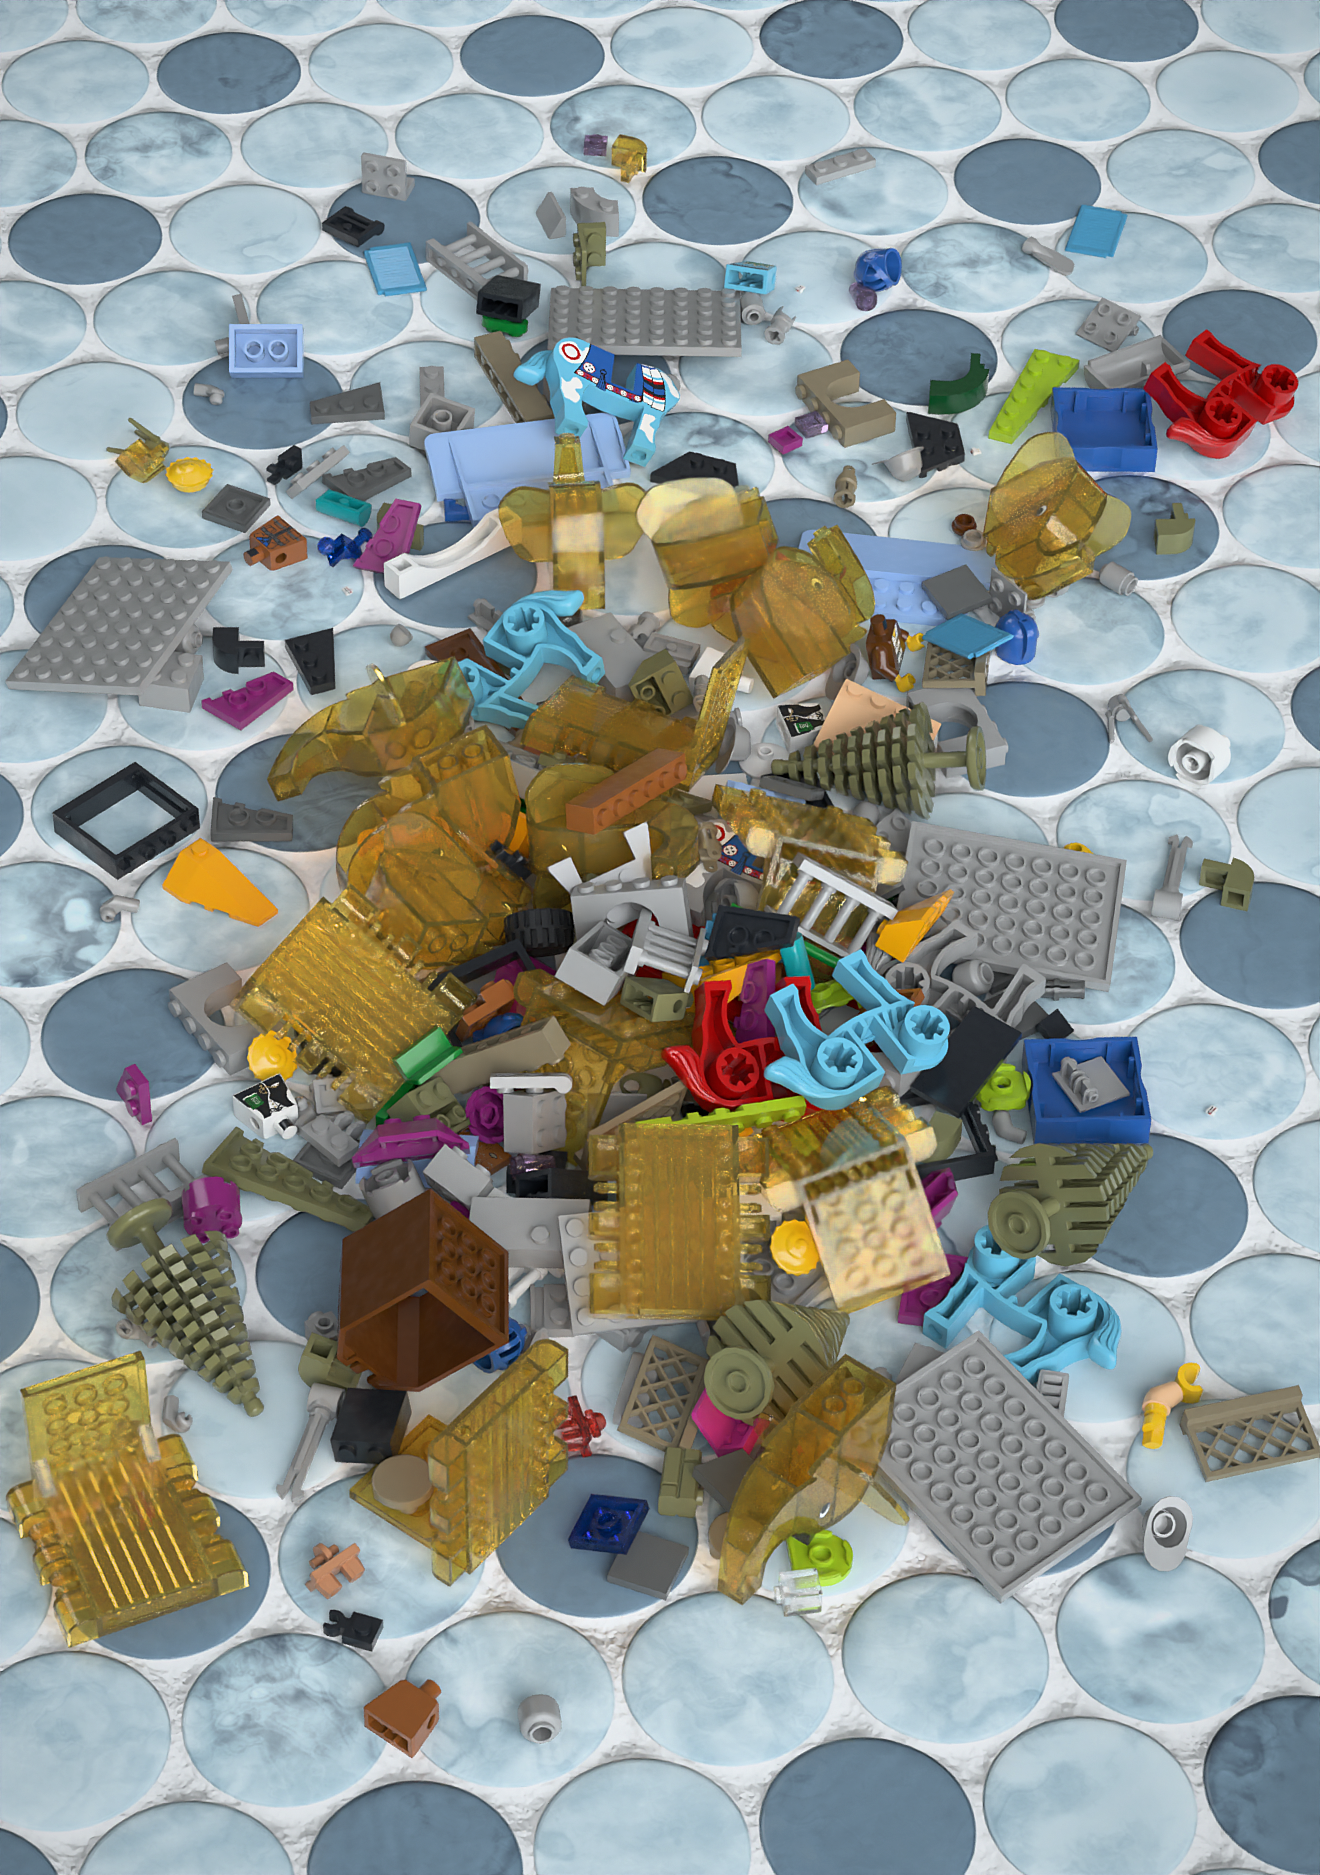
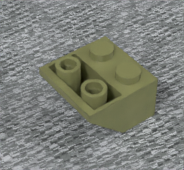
(661, 683)
(433, 1100)

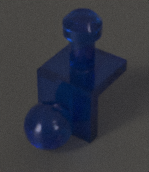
(343, 546)

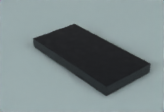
(970, 1061)

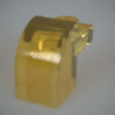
(630, 155)
(141, 462)

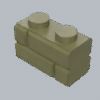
(678, 1489)

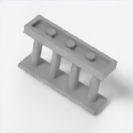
(465, 276)
(830, 884)
(666, 950)
(141, 1168)

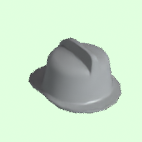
(905, 465)
(852, 667)
(735, 745)
(1166, 1533)

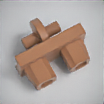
(324, 1576)

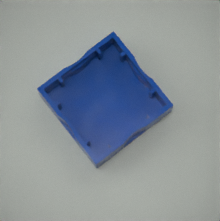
(1107, 427)
(1056, 1117)

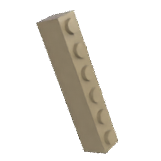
(499, 363)
(505, 1053)

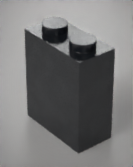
(508, 298)
(558, 1184)
(370, 1425)

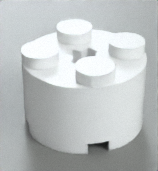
(1200, 756)

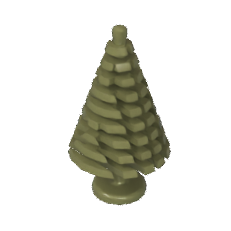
(888, 762)
(1067, 1198)
(188, 1302)
(770, 1356)

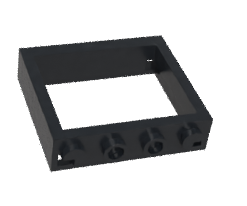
(108, 794)
(483, 965)
(965, 1166)

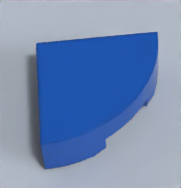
(455, 511)

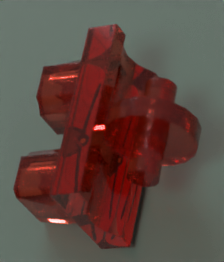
(581, 1426)

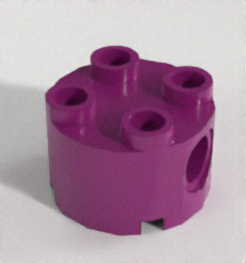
(486, 1114)
(211, 1207)

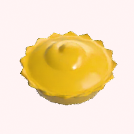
(189, 474)
(270, 1057)
(794, 1248)

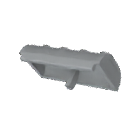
(1133, 364)

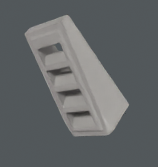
(1054, 1384)

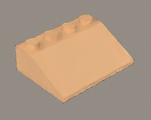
(857, 707)

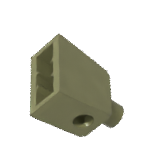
(667, 999)

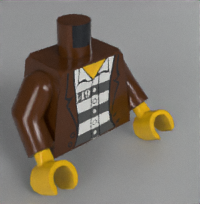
(886, 650)

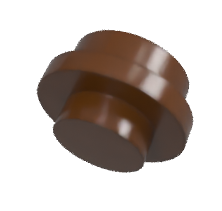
(963, 523)

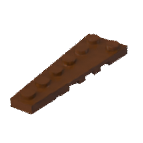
(463, 646)

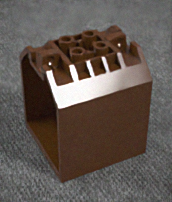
(427, 1337)

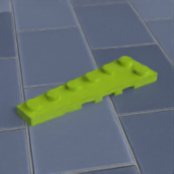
(1031, 393)
(746, 1115)

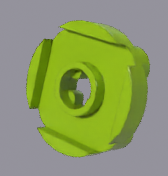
(1013, 1095)

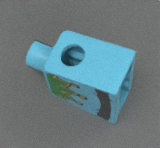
(756, 277)

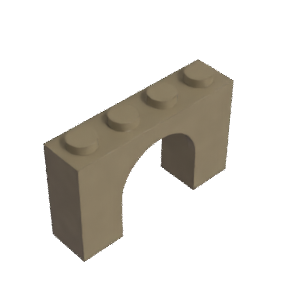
(845, 424)

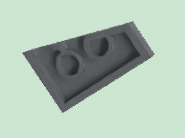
(349, 406)
(368, 481)
(244, 824)

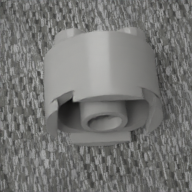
(391, 1186)

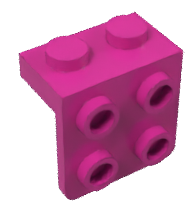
(721, 1431)

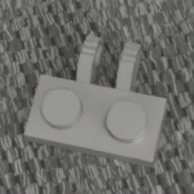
(331, 1139)

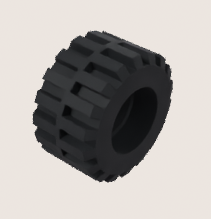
(541, 930)

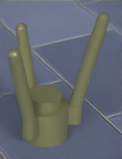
(151, 439)

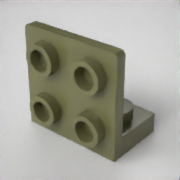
(589, 248)

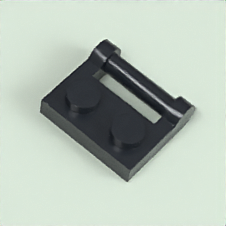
(352, 226)

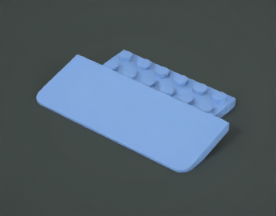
(495, 459)
(901, 565)

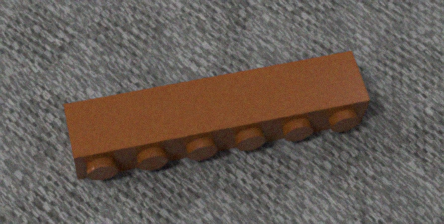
(625, 791)

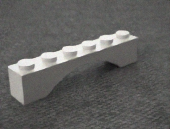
(413, 572)

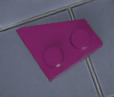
(135, 1092)

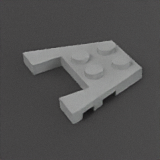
(640, 867)

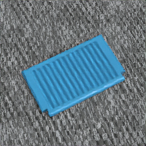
(1096, 231)
(394, 269)
(966, 636)

